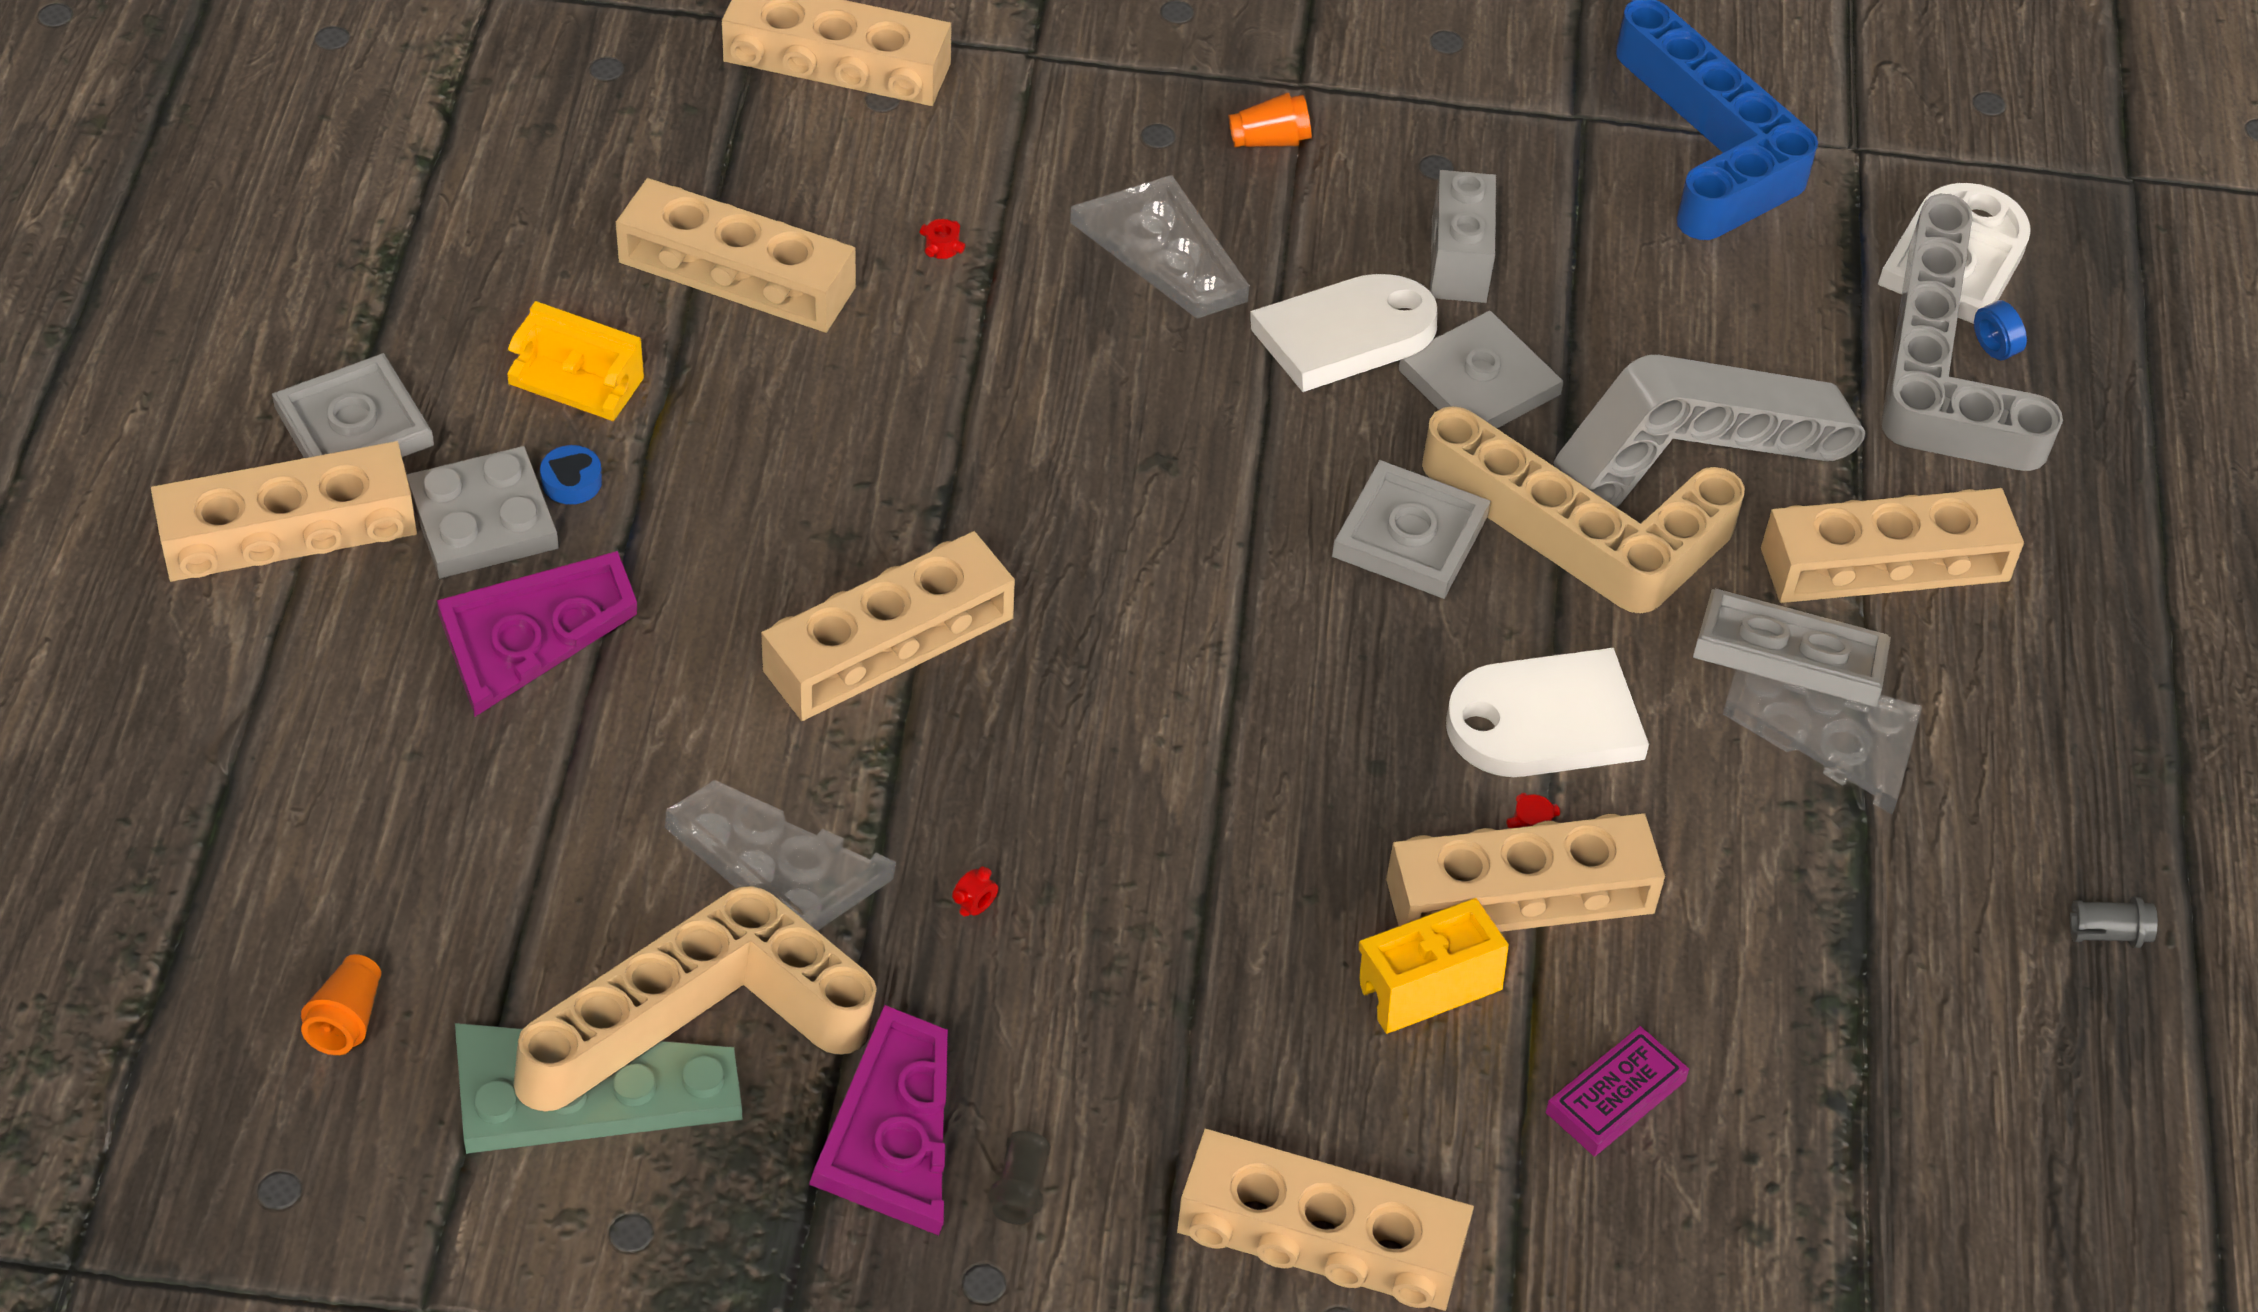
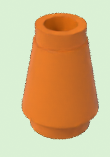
(1272, 123)
(342, 1007)

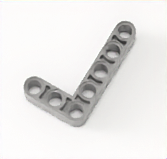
(1922, 402)
(1707, 404)

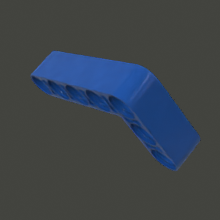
(1762, 143)

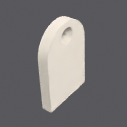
(1992, 252)
(1347, 328)
(1547, 715)

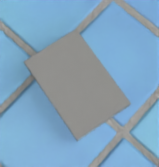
(1793, 647)

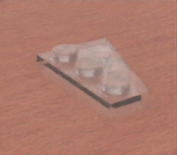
(1166, 243)
(1845, 736)
(758, 848)

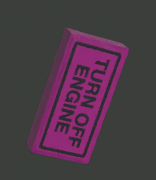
(1617, 1091)

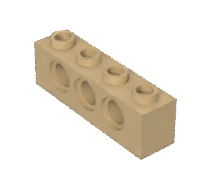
(841, 45)
(736, 254)
(283, 511)
(1891, 545)
(887, 625)
(1618, 881)
(1305, 1191)

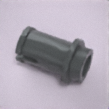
(2114, 921)

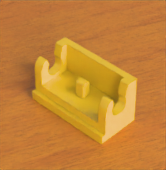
(576, 361)
(1433, 964)

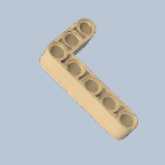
(1574, 527)
(728, 944)

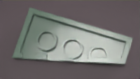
(656, 1091)

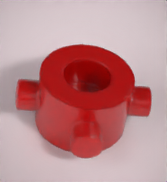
(942, 238)
(1532, 810)
(975, 891)

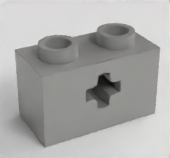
(1463, 236)

